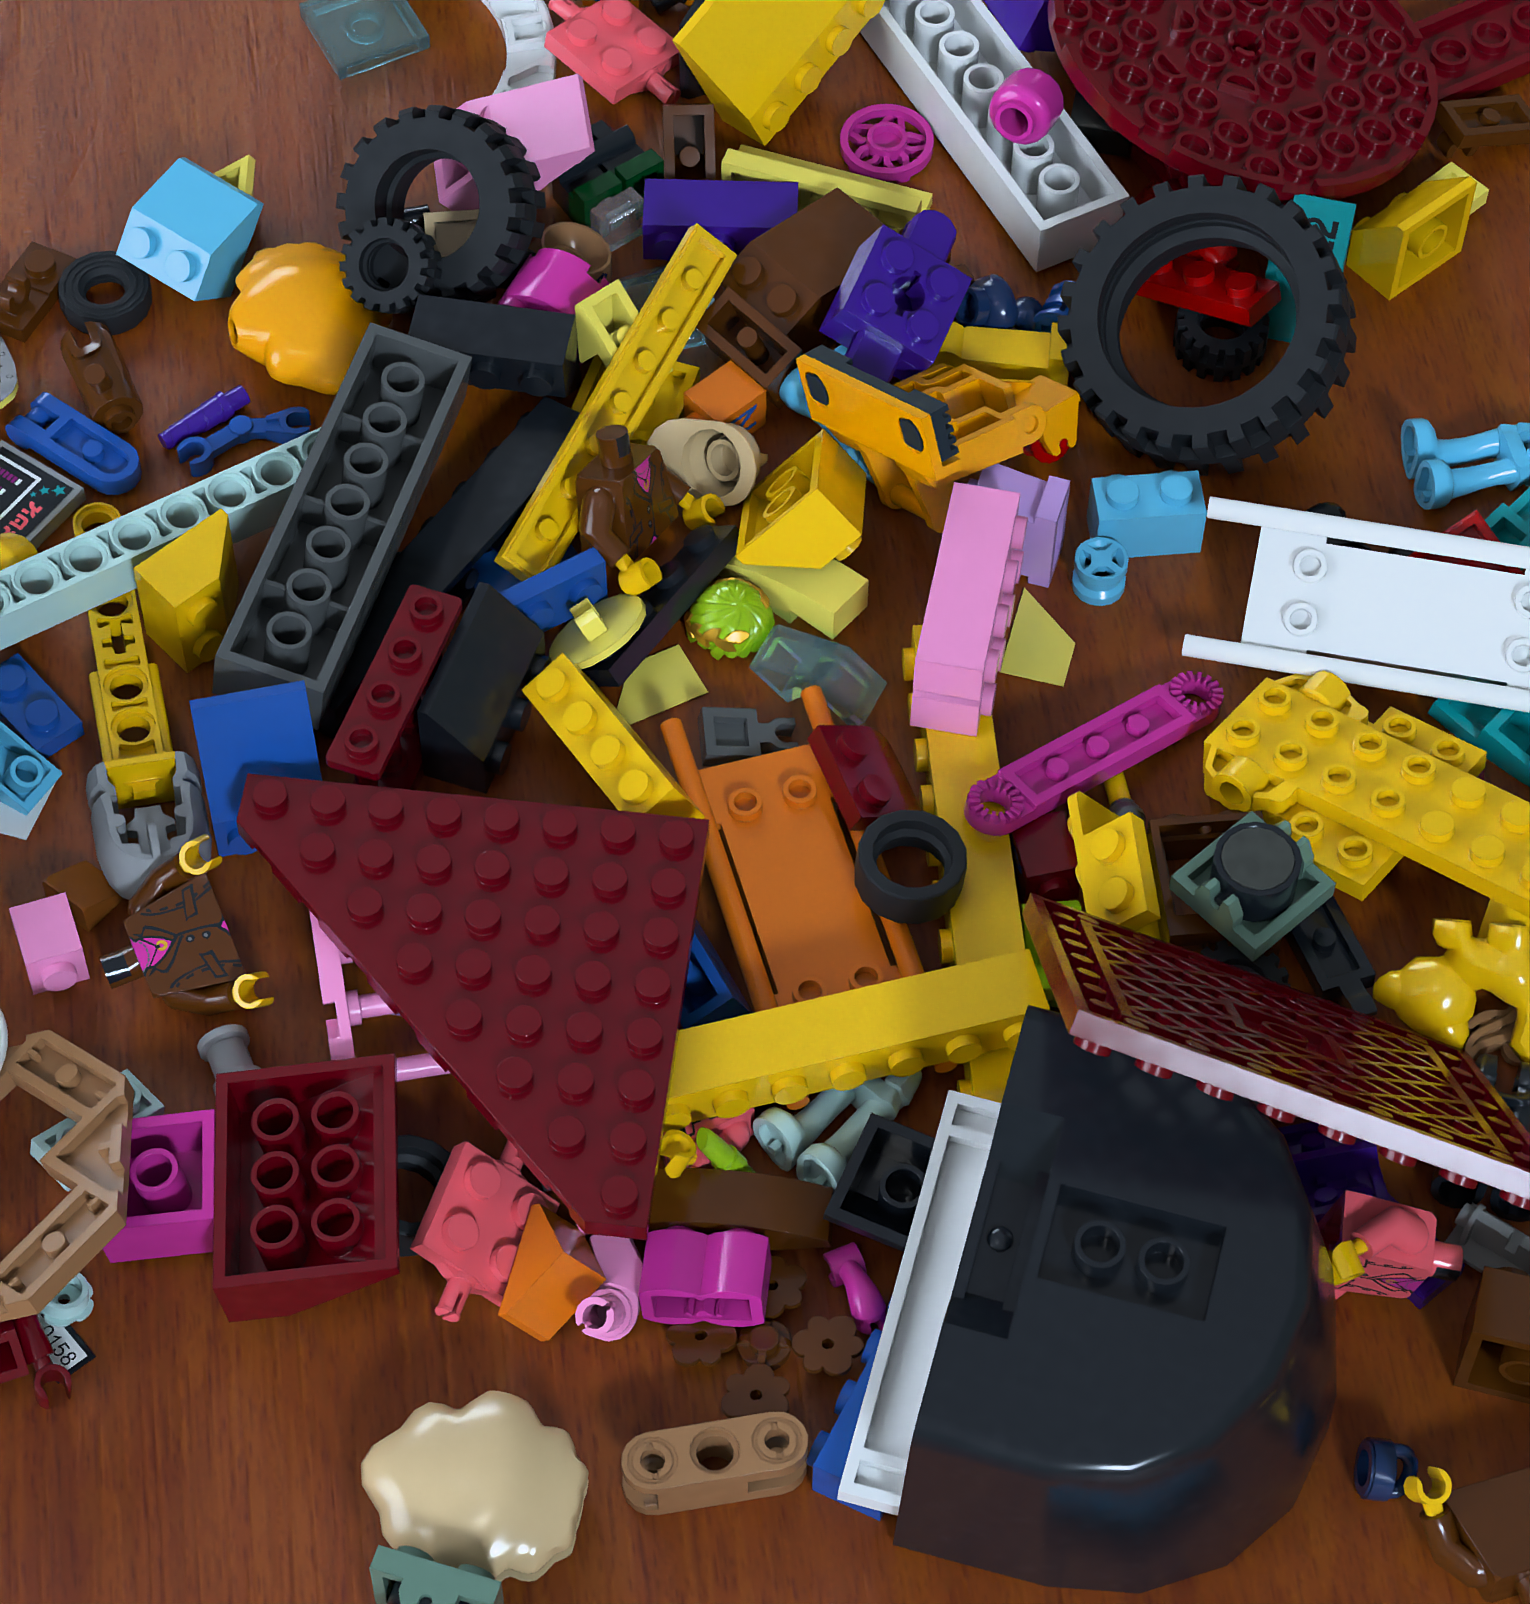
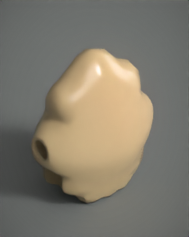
(479, 1486)

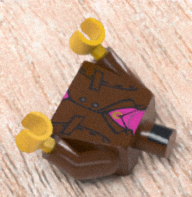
(628, 501)
(183, 941)

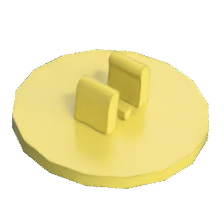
(599, 629)

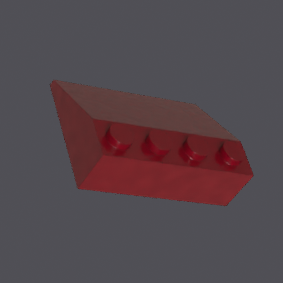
(304, 1184)

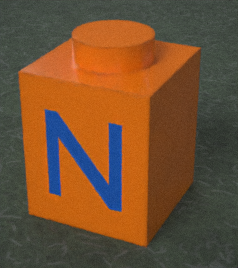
(727, 397)

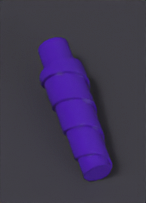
(203, 418)

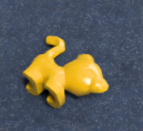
(1440, 992)

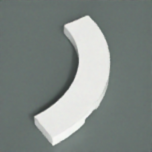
(524, 33)

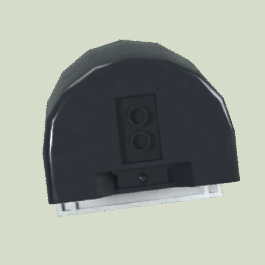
(1099, 1330)

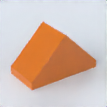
(549, 1275)

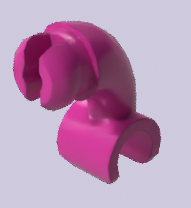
(863, 1296)

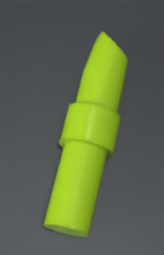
(720, 1153)

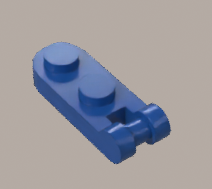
(77, 445)

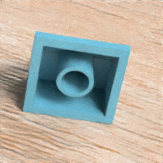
(191, 231)

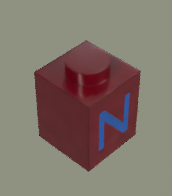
(1045, 859)

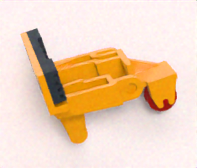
(936, 425)

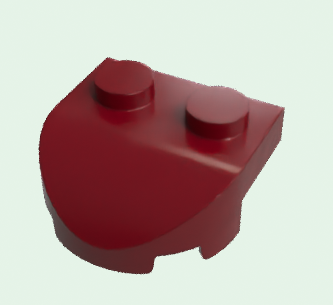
(861, 773)

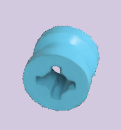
(1091, 561)

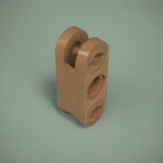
(666, 1474)

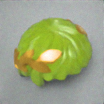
(730, 618)

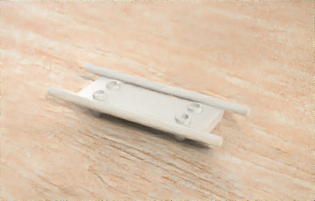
(1380, 613)

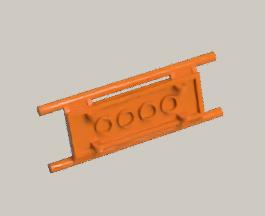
(790, 875)

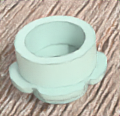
(77, 1309)

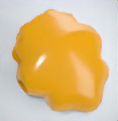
(299, 316)

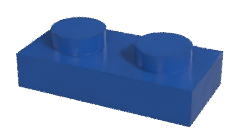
(34, 709)

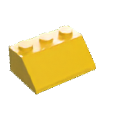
(805, 509)

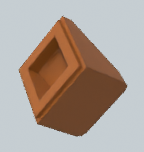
(86, 891)

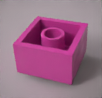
(169, 1188)

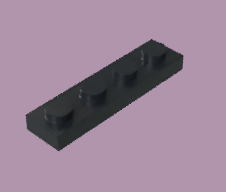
(682, 582)

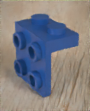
(551, 593)

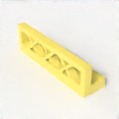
(885, 200)

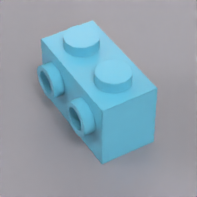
(1149, 512)

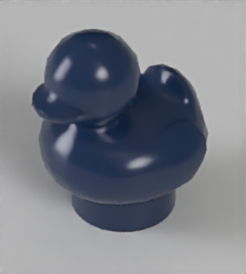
(993, 305)

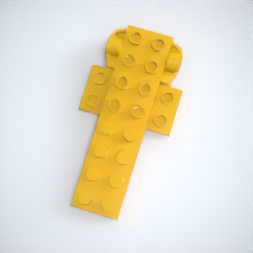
(1369, 789)

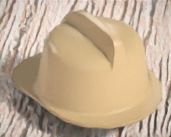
(710, 457)

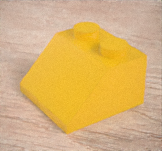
(1412, 235)
(190, 592)

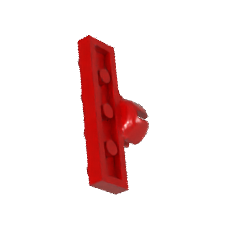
(1212, 286)

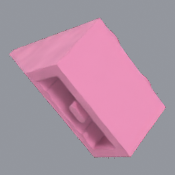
(546, 119)

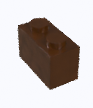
(749, 340)

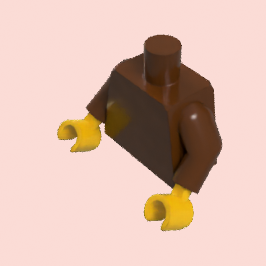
(1479, 1530)

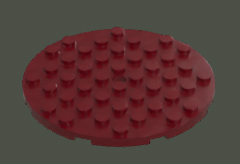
(1315, 108)

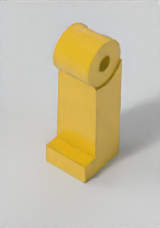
(1006, 352)

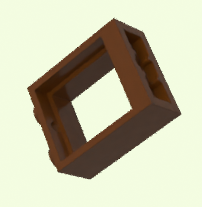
(1183, 838)

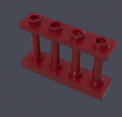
(381, 727)

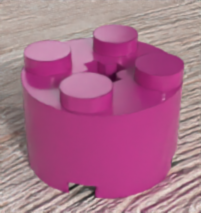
(551, 282)

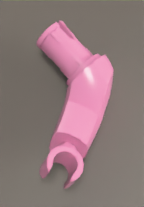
(616, 1303)

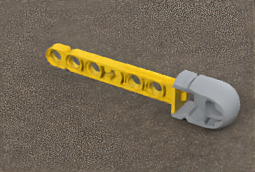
(139, 770)

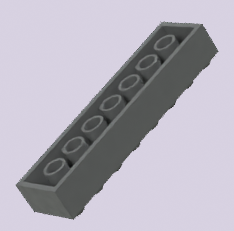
(344, 519)

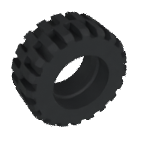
(504, 186)

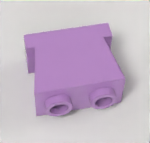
(1046, 510)

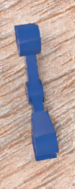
(242, 429)

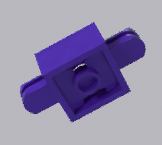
(898, 298)

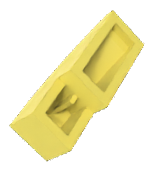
(822, 597)

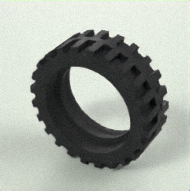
(1151, 238)

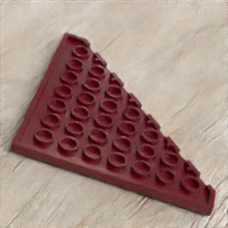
(522, 951)

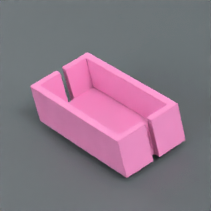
(968, 610)

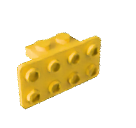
(1113, 865)

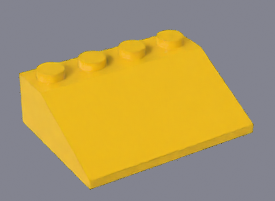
(767, 54)

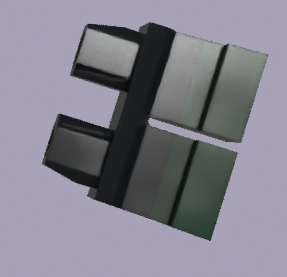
(606, 172)

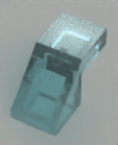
(797, 660)

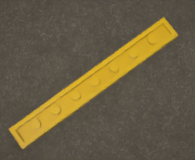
(619, 398)

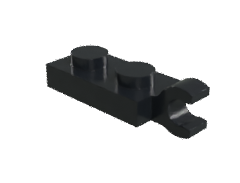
(1333, 958)

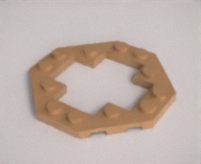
(87, 1159)

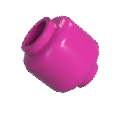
(1026, 106)

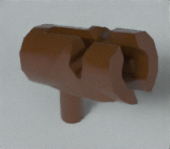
(103, 379)

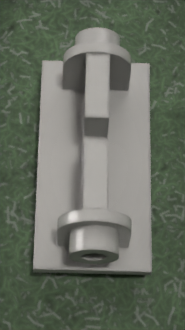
(1489, 1240)

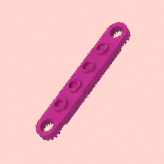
(1093, 753)

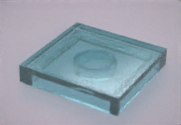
(364, 32)

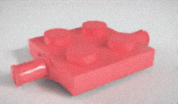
(614, 49)
(476, 1224)

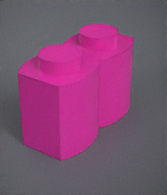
(705, 1277)

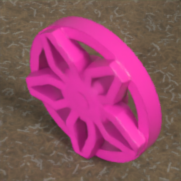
(886, 142)

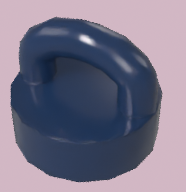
(1377, 1468)

